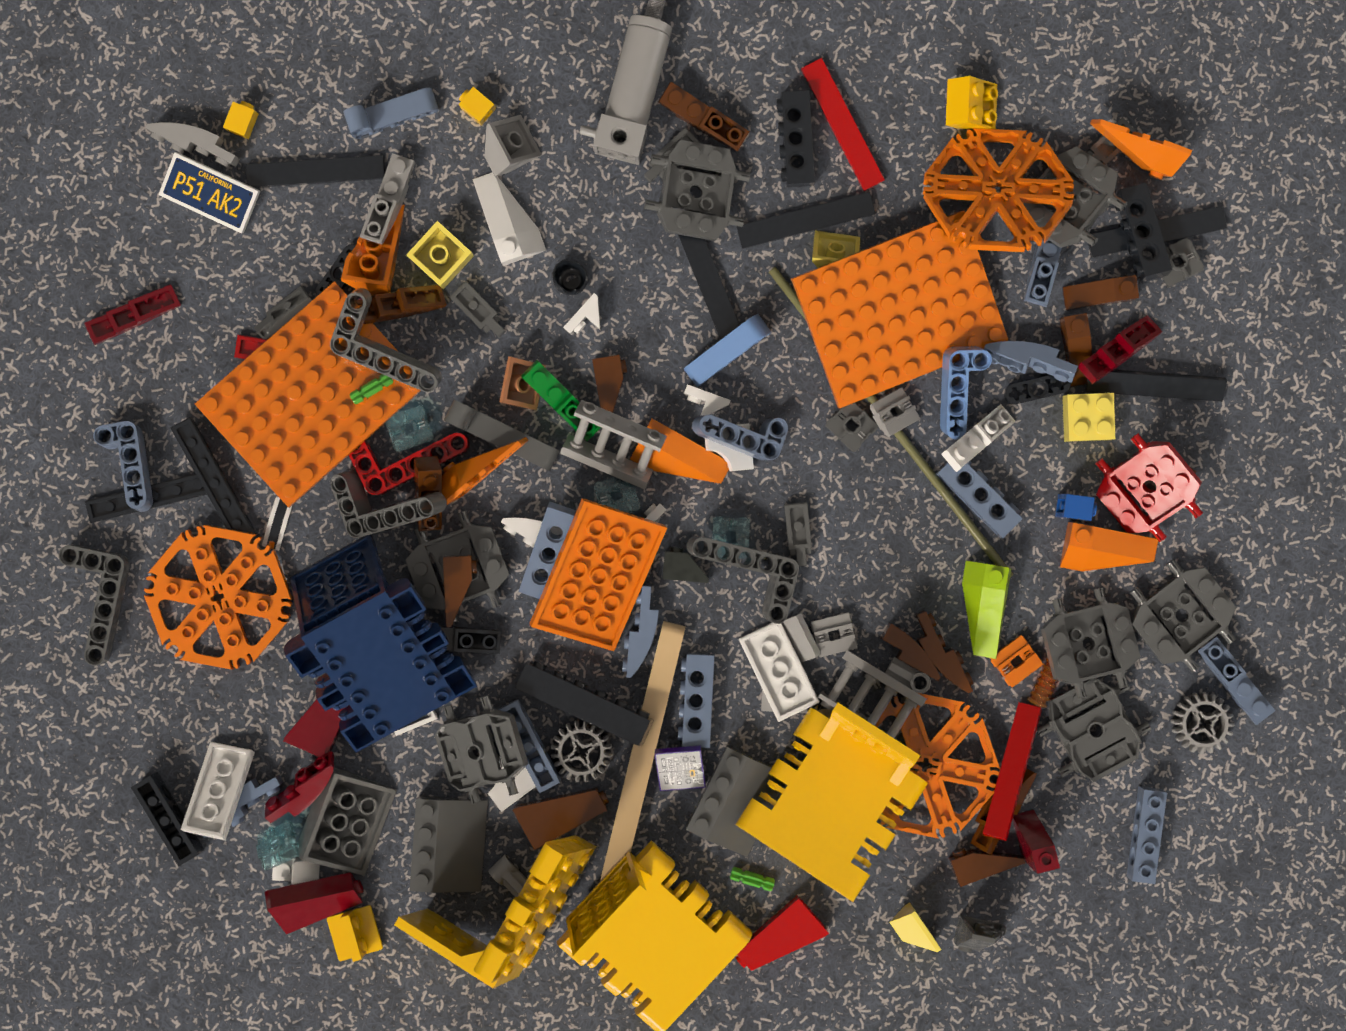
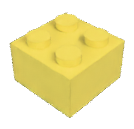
(440, 255)
(1089, 417)

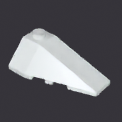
(509, 224)

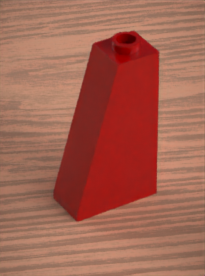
(782, 934)

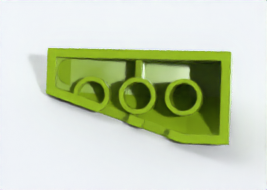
(985, 601)

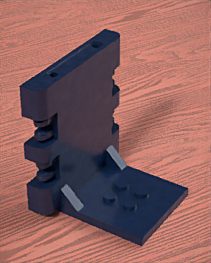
(368, 646)

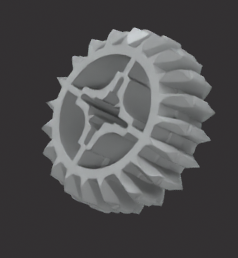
(1194, 728)
(591, 769)

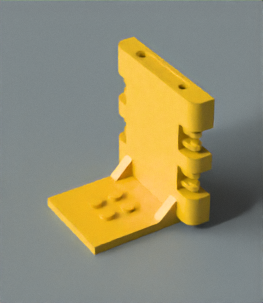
(835, 798)
(525, 919)
(652, 936)

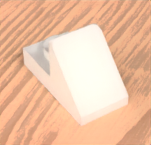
(590, 311)
(712, 402)
(296, 871)

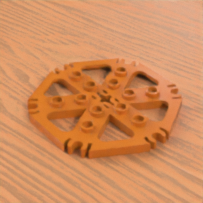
(1014, 189)
(234, 601)
(948, 768)

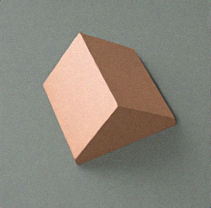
(515, 389)

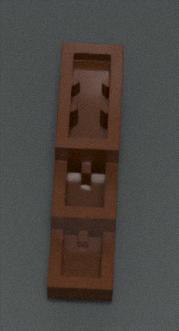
(403, 303)

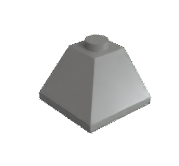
(509, 145)

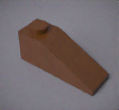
(1101, 292)
(1076, 342)
(609, 379)
(457, 579)
(976, 865)

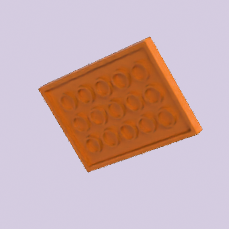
(598, 575)

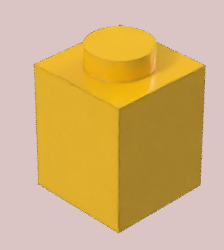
(476, 105)
(241, 119)

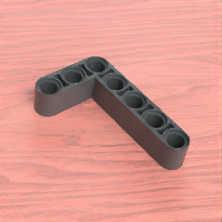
(377, 350)
(500, 434)
(363, 521)
(752, 563)
(103, 597)

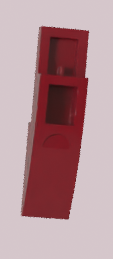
(308, 786)

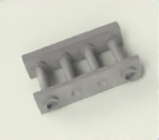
(604, 460)
(873, 675)

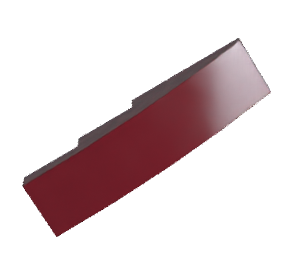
(132, 314)
(1119, 349)

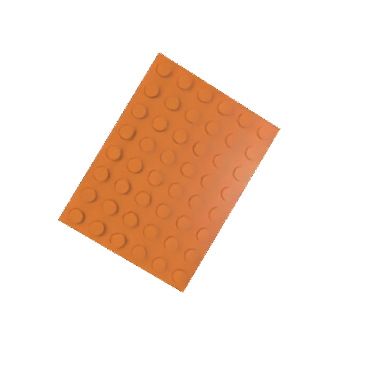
(897, 310)
(292, 402)

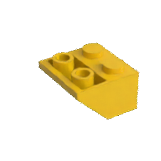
(971, 103)

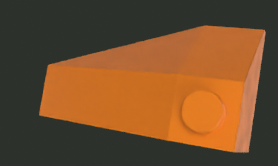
(1154, 156)
(374, 264)
(683, 457)
(465, 475)
(1101, 548)

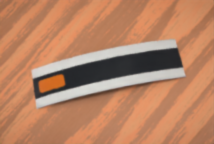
(276, 524)

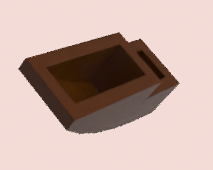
(909, 651)

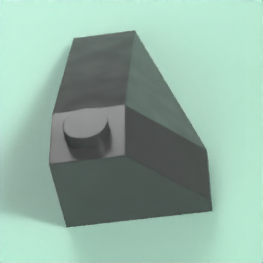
(977, 933)

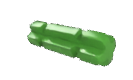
(370, 388)
(752, 879)

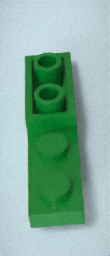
(556, 396)

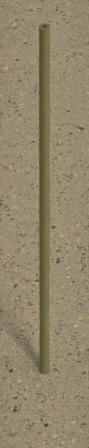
(912, 451)

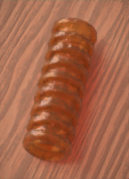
(1043, 687)

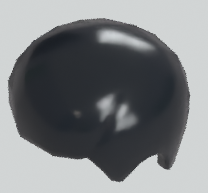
(565, 269)

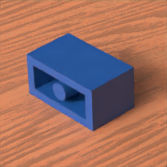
(1075, 507)

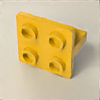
(355, 933)

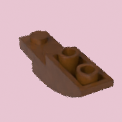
(703, 117)
(947, 661)
(988, 843)

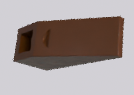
(428, 480)

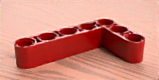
(405, 464)

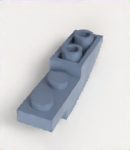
(1042, 273)
(1021, 354)
(640, 641)
(1235, 681)
(251, 794)

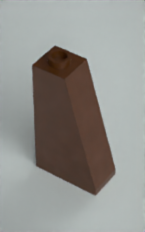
(557, 815)

